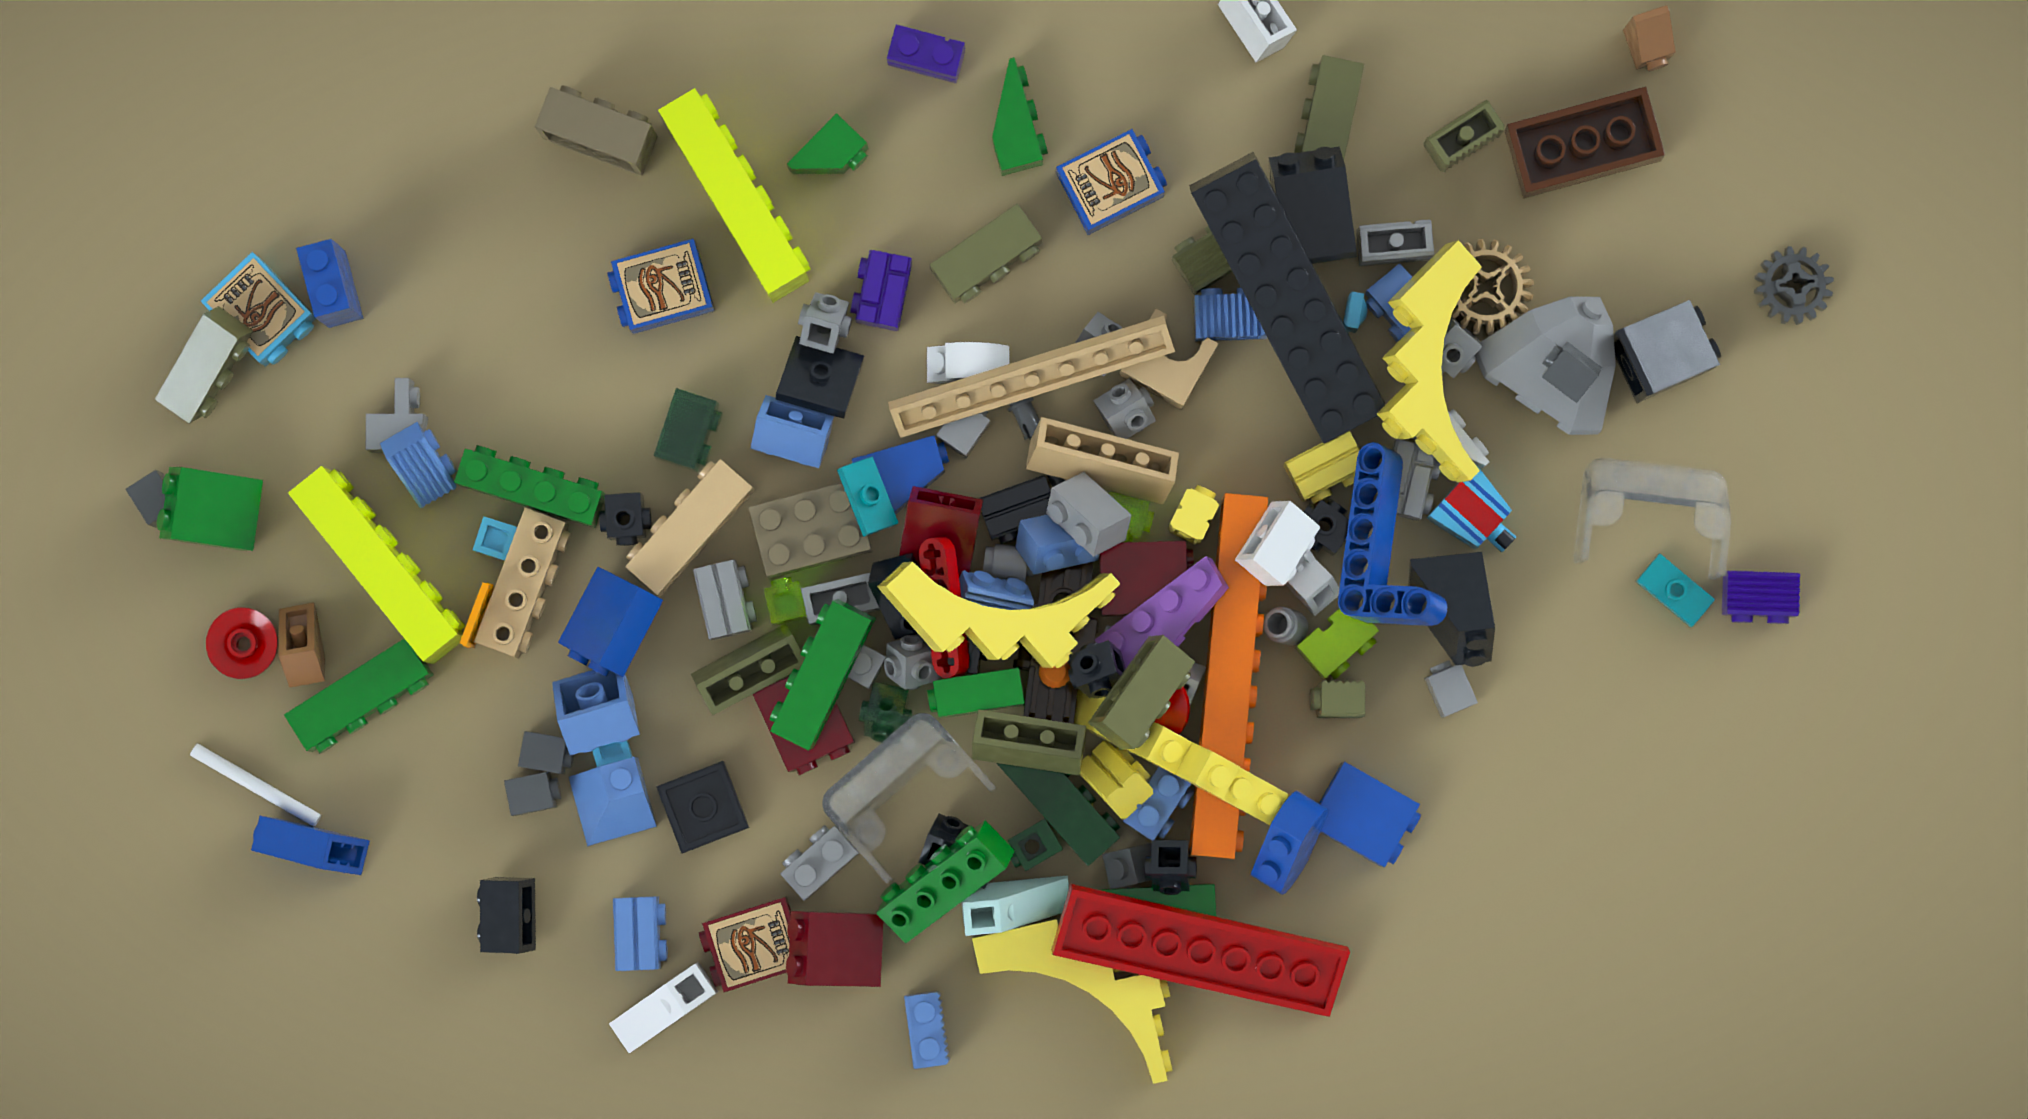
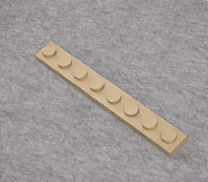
(1031, 376)

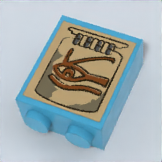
(264, 305)

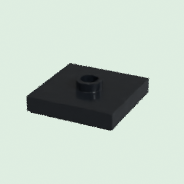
(819, 379)
(702, 807)

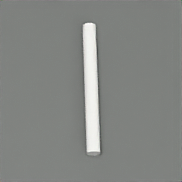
(255, 785)

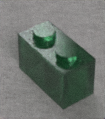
(688, 430)

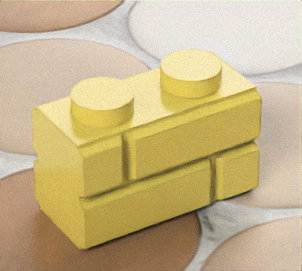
(1323, 468)
(1194, 514)
(1115, 779)

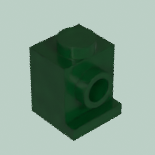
(1047, 845)

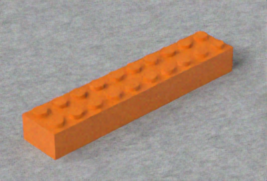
(1229, 675)

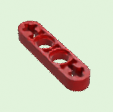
(948, 563)

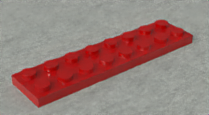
(1200, 950)

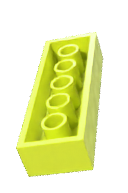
(733, 194)
(377, 564)

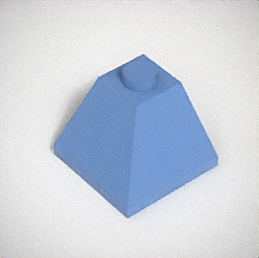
(612, 801)

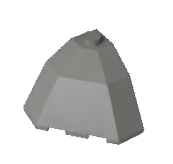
(1518, 350)

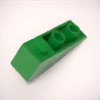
(1014, 133)

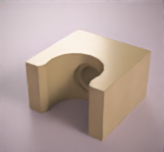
(1169, 378)

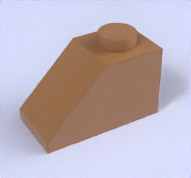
(1650, 38)
(301, 645)

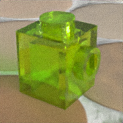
(1141, 517)
(785, 601)

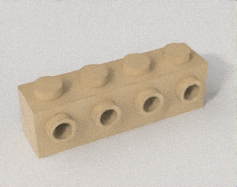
(1107, 459)
(689, 528)
(522, 583)

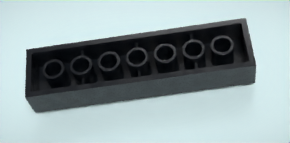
(1288, 297)

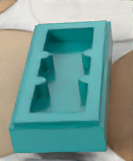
(867, 496)
(1675, 590)

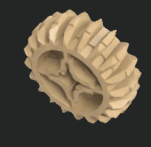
(1508, 266)

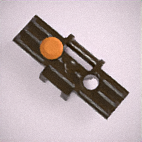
(1050, 689)

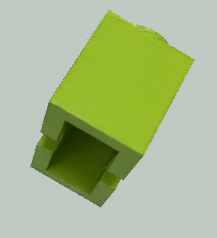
(1330, 649)

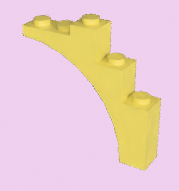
(1416, 359)
(1042, 630)
(1197, 766)
(1129, 997)

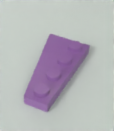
(1169, 610)

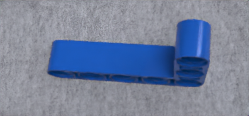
(1378, 547)

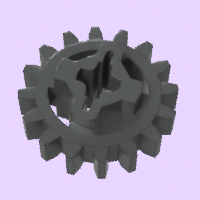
(1794, 300)

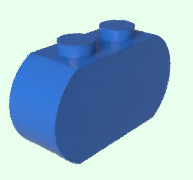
(1289, 842)

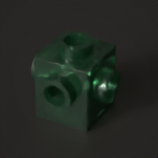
(884, 711)

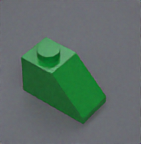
(831, 150)

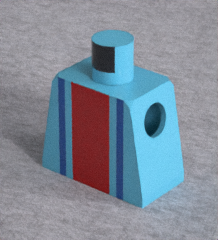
(1474, 514)

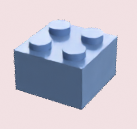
(594, 710)

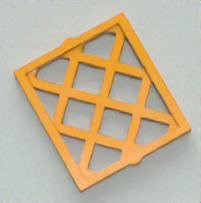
(477, 615)

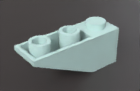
(1013, 904)

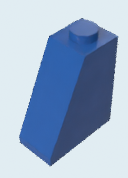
(909, 465)
(310, 845)

